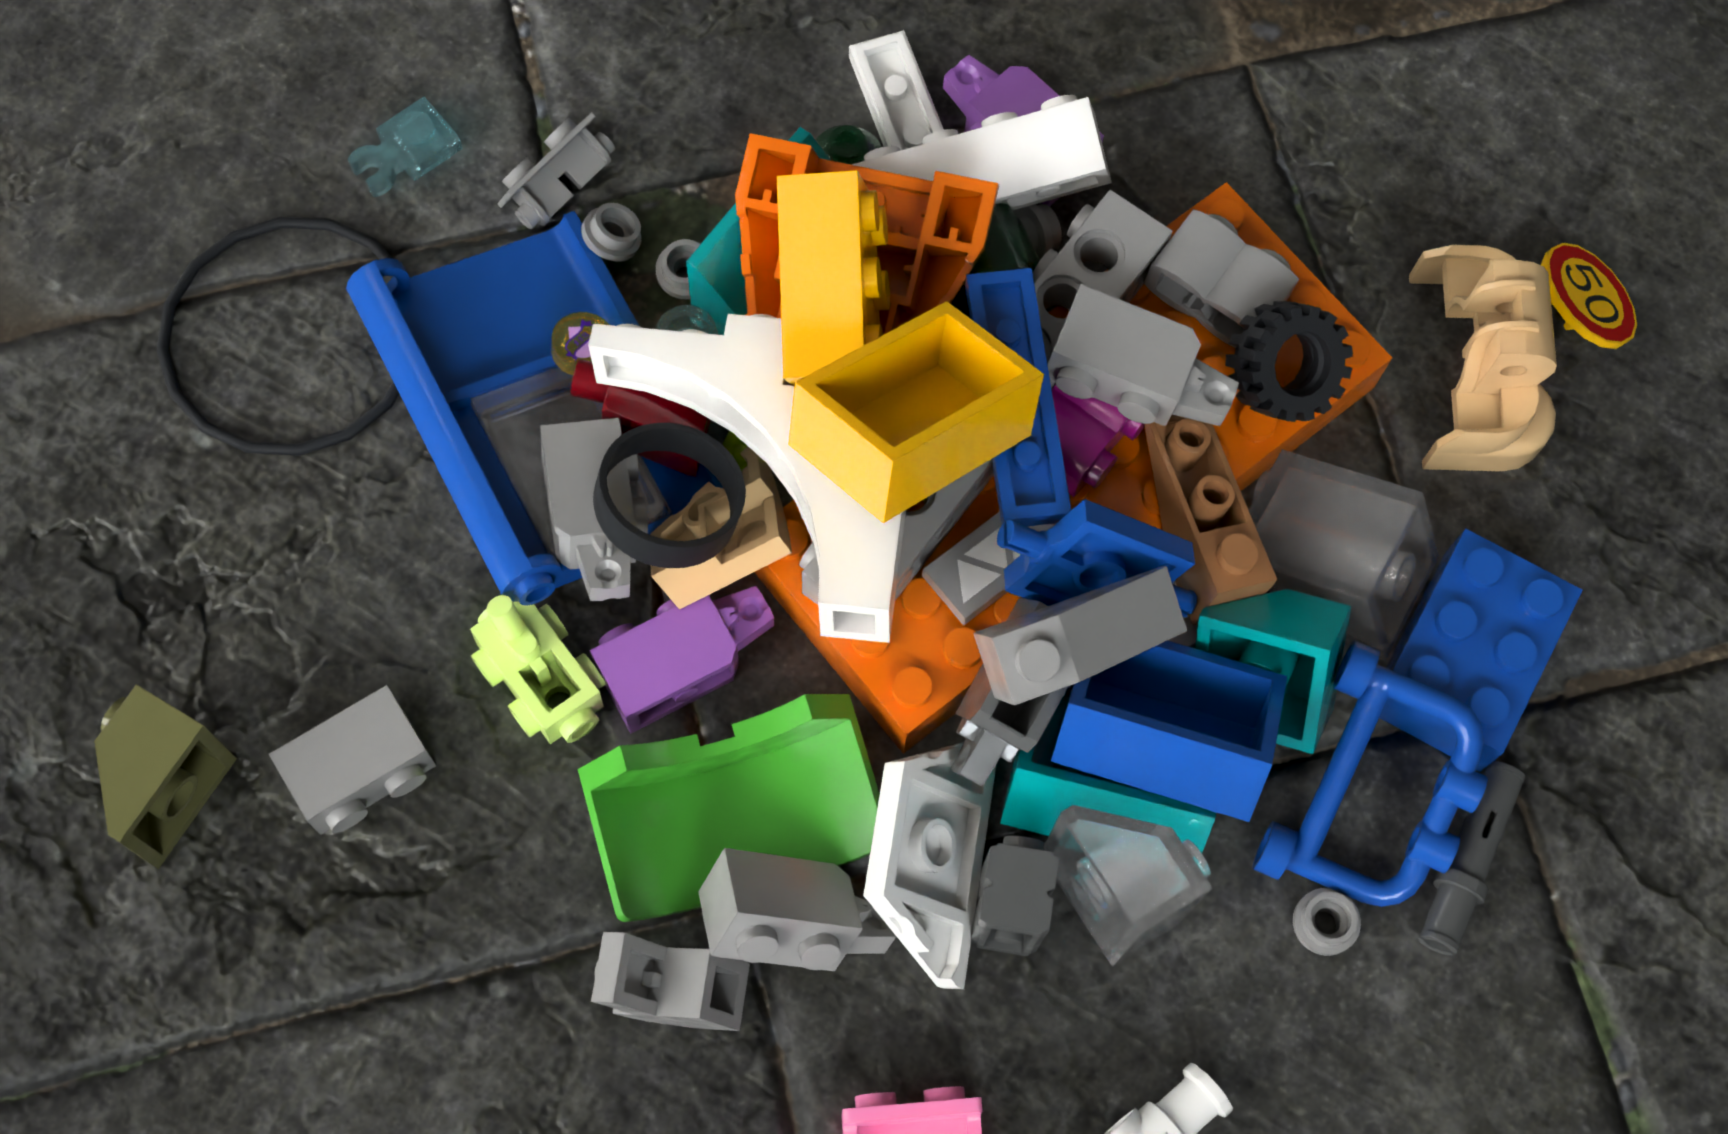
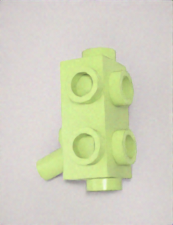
(527, 654)

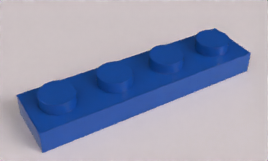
(1032, 472)

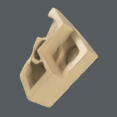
(756, 542)

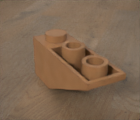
(1206, 507)

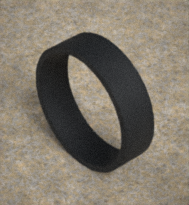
(687, 442)

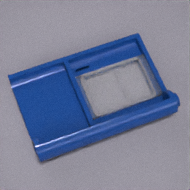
(481, 380)

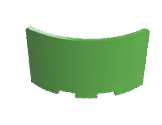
(781, 787)

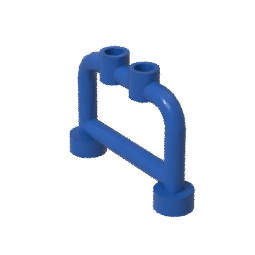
(1430, 842)

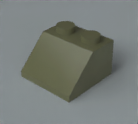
(155, 772)

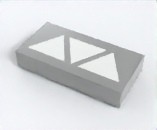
(972, 571)

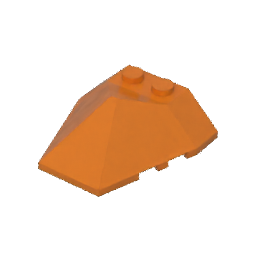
(932, 228)

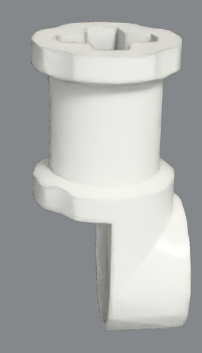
(1181, 1111)

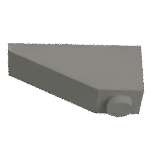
(1079, 636)

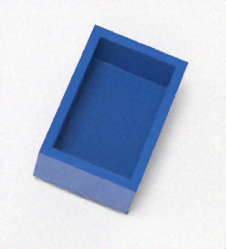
(1482, 639)
(1177, 727)

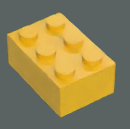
(829, 268)
(914, 410)

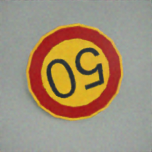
(1589, 296)

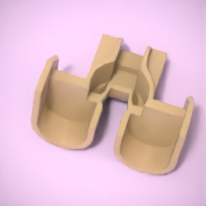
(1498, 403)

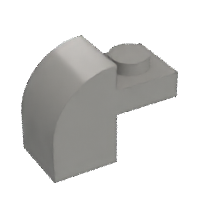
(669, 983)

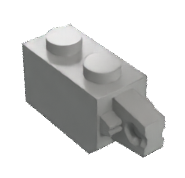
(1136, 363)
(570, 469)
(787, 912)

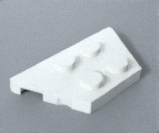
(929, 859)

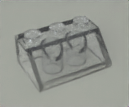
(1126, 877)

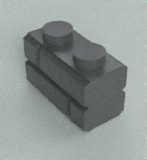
(1015, 896)

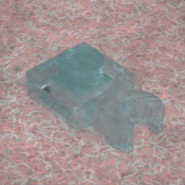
(411, 142)

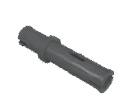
(1464, 881)

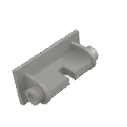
(538, 186)

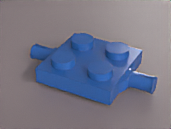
(1089, 552)

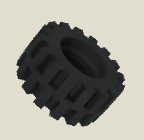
(1320, 369)

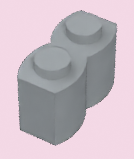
(1217, 275)

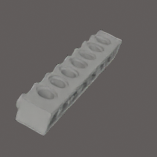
(1110, 234)

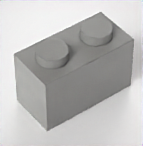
(353, 762)

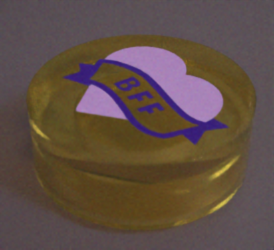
(571, 339)

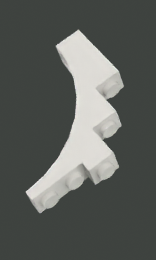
(742, 388)

